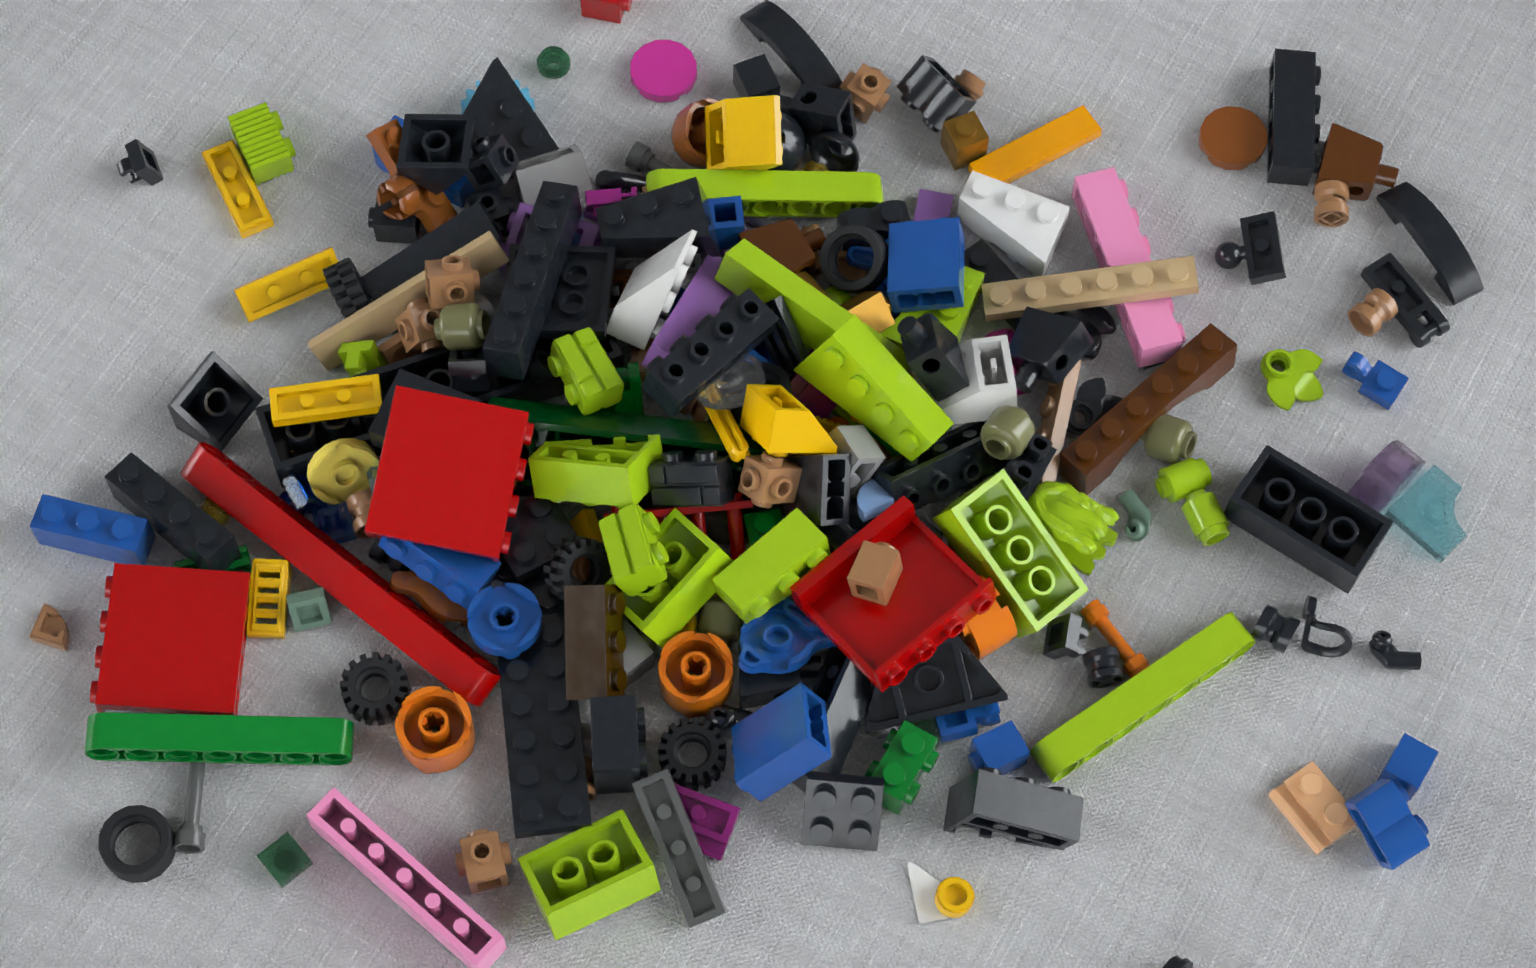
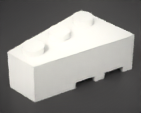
(1013, 220)

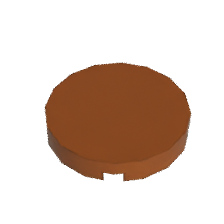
(1233, 138)

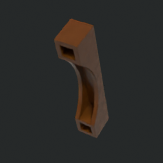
(1108, 440)

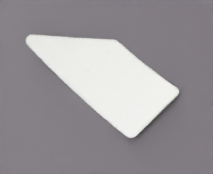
(923, 891)

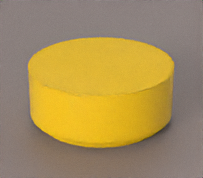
(954, 897)

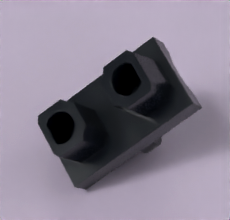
(1030, 465)

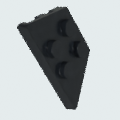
(504, 109)
(940, 686)

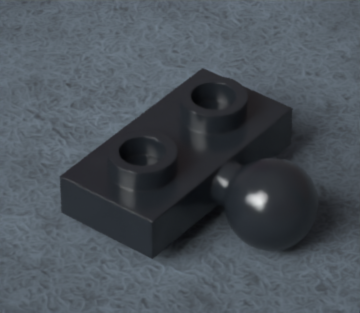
(1260, 249)

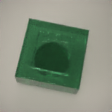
(284, 859)

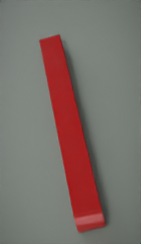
(341, 574)

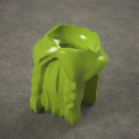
(1075, 523)

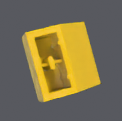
(744, 133)
(782, 423)

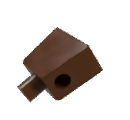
(1355, 161)
(787, 244)

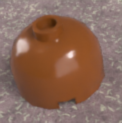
(689, 133)

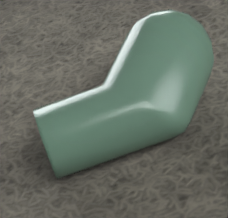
(1139, 516)

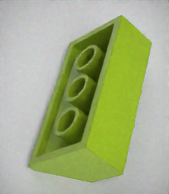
(1006, 541)

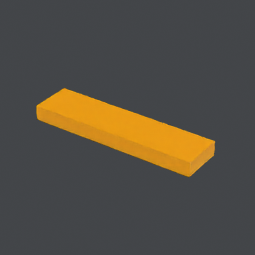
(1039, 147)

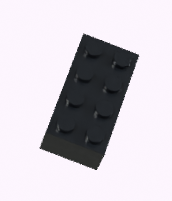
(1307, 519)

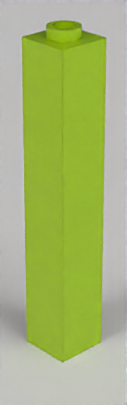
(811, 310)

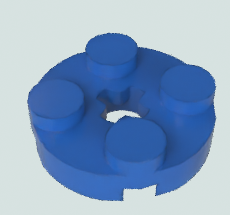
(501, 600)

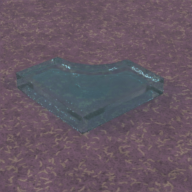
(1429, 514)

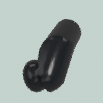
(610, 180)
(1389, 656)

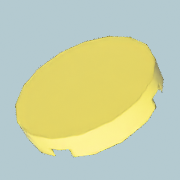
(341, 469)

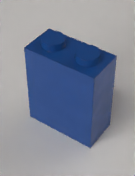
(926, 265)
(780, 742)

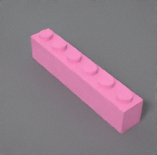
(1116, 242)
(406, 881)

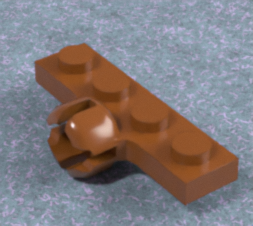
(404, 193)

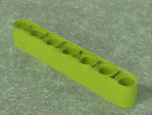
(782, 192)
(1142, 697)

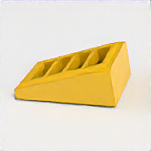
(269, 568)

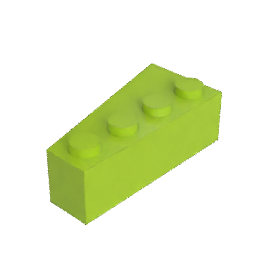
(875, 389)

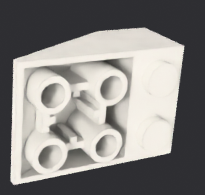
(652, 293)
(989, 378)

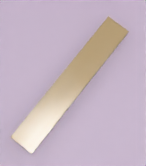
(380, 316)

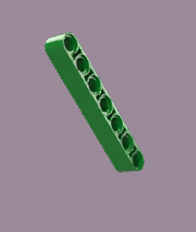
(219, 739)

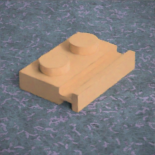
(1313, 807)

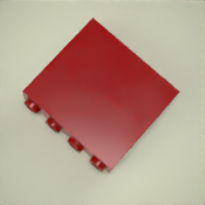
(449, 473)
(927, 606)
(172, 640)

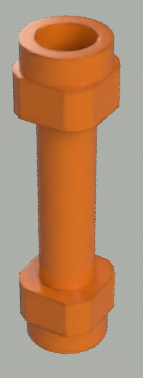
(1097, 616)

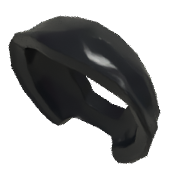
(821, 151)

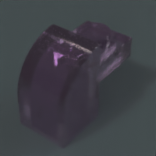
(1387, 475)

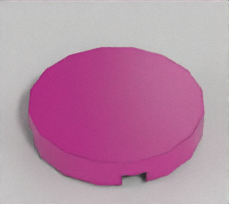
(663, 70)

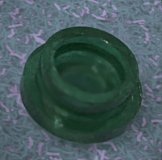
(550, 55)

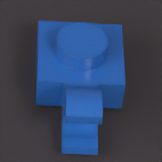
(1379, 382)
(964, 722)

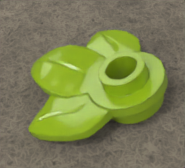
(1295, 380)

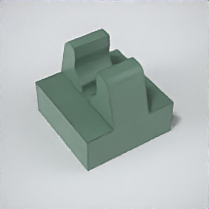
(308, 608)

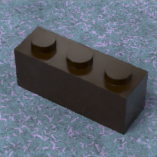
(594, 641)

